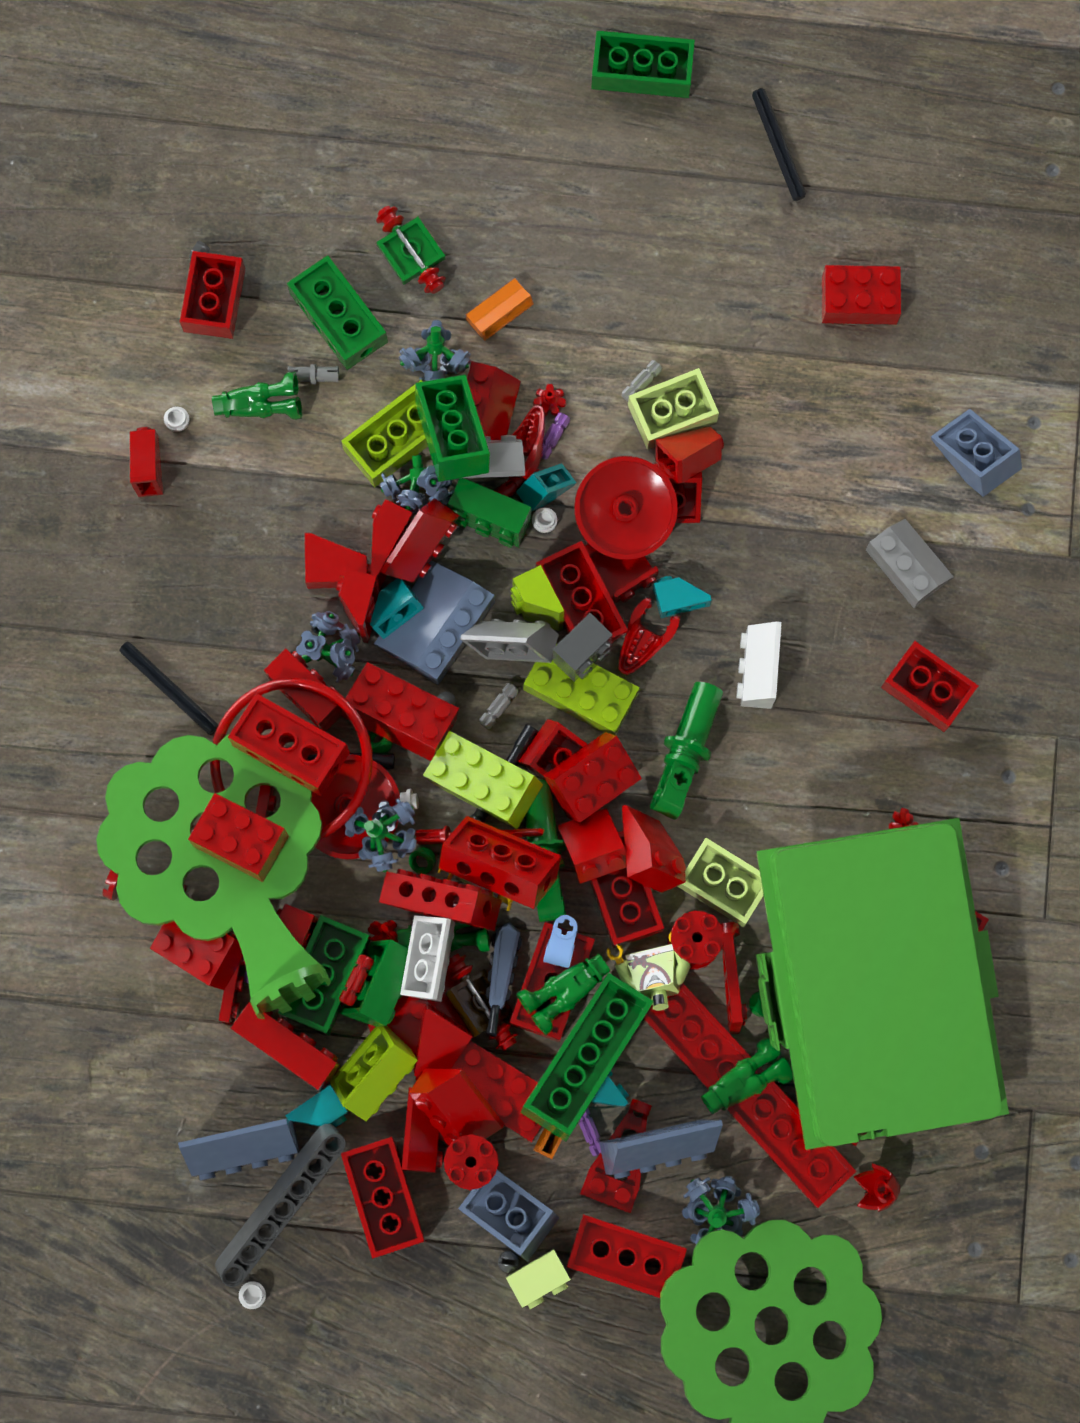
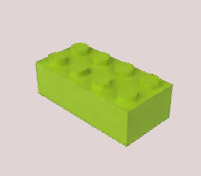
(387, 439)
(596, 700)
(483, 779)

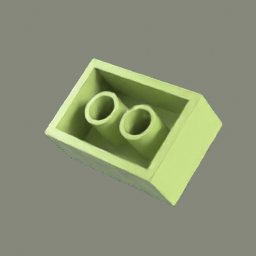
(673, 407)
(723, 882)
(538, 1279)

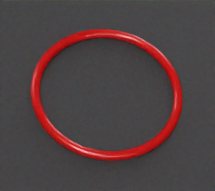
(337, 698)

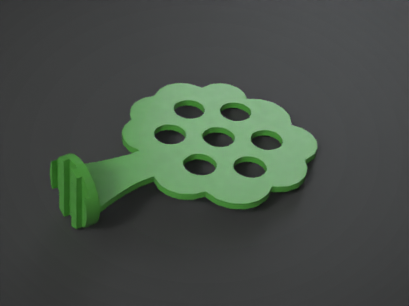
(275, 962)
(787, 1249)

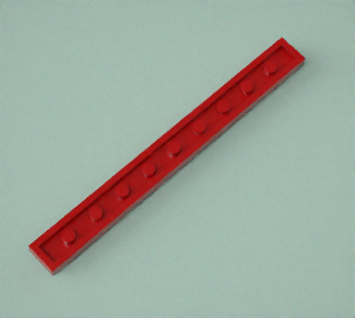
(229, 1006)

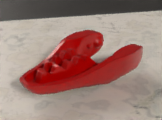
(532, 437)
(640, 642)

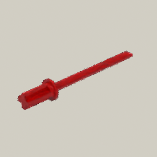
(439, 836)

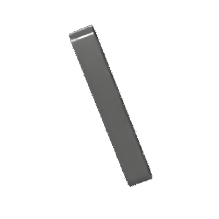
(279, 1217)

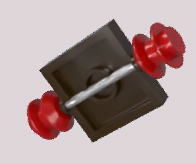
(473, 1006)

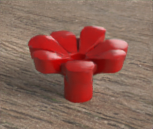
(550, 399)
(902, 819)
(383, 931)

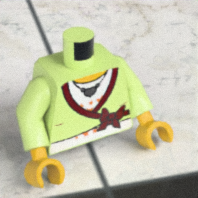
(652, 972)

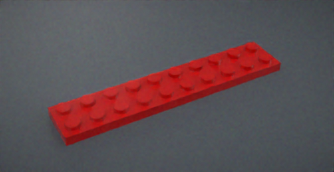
(767, 1116)

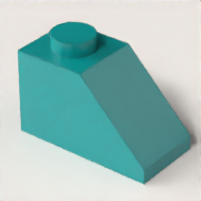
(545, 486)
(678, 596)
(394, 607)
(320, 1110)

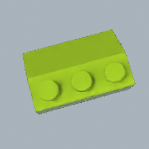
(536, 599)
(373, 1072)

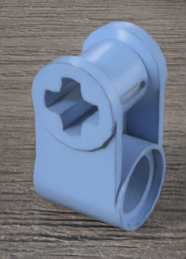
(560, 946)

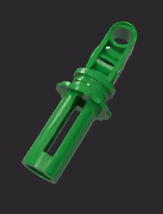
(686, 749)
(542, 816)

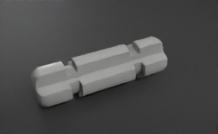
(642, 380)
(498, 706)

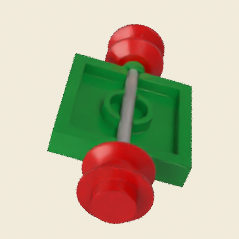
(410, 250)

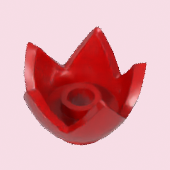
(880, 1187)

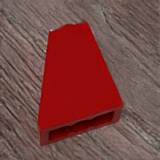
(688, 452)
(145, 462)
(328, 561)
(439, 1040)

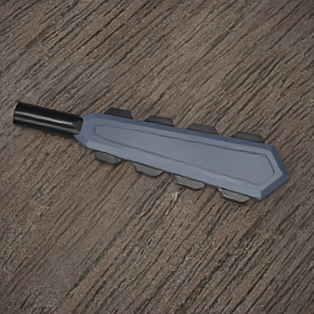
(503, 959)

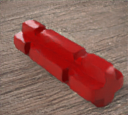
(356, 980)

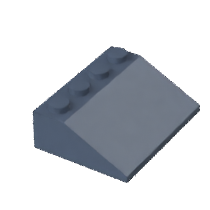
(432, 636)
(660, 1146)
(240, 1148)

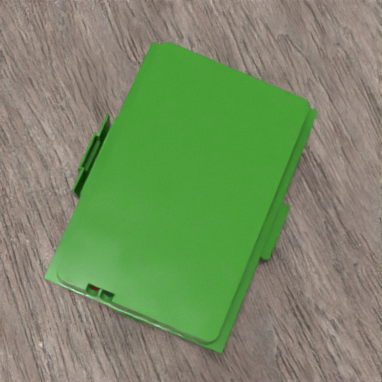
(880, 984)

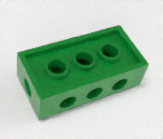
(333, 328)

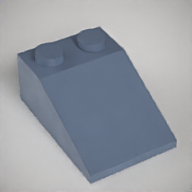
(978, 452)
(510, 1215)

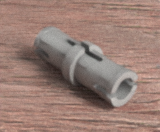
(316, 374)

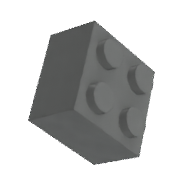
(582, 648)

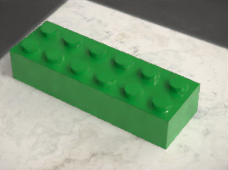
(586, 1057)

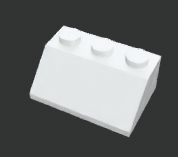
(759, 665)
(428, 958)

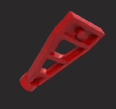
(735, 1010)
(611, 1190)

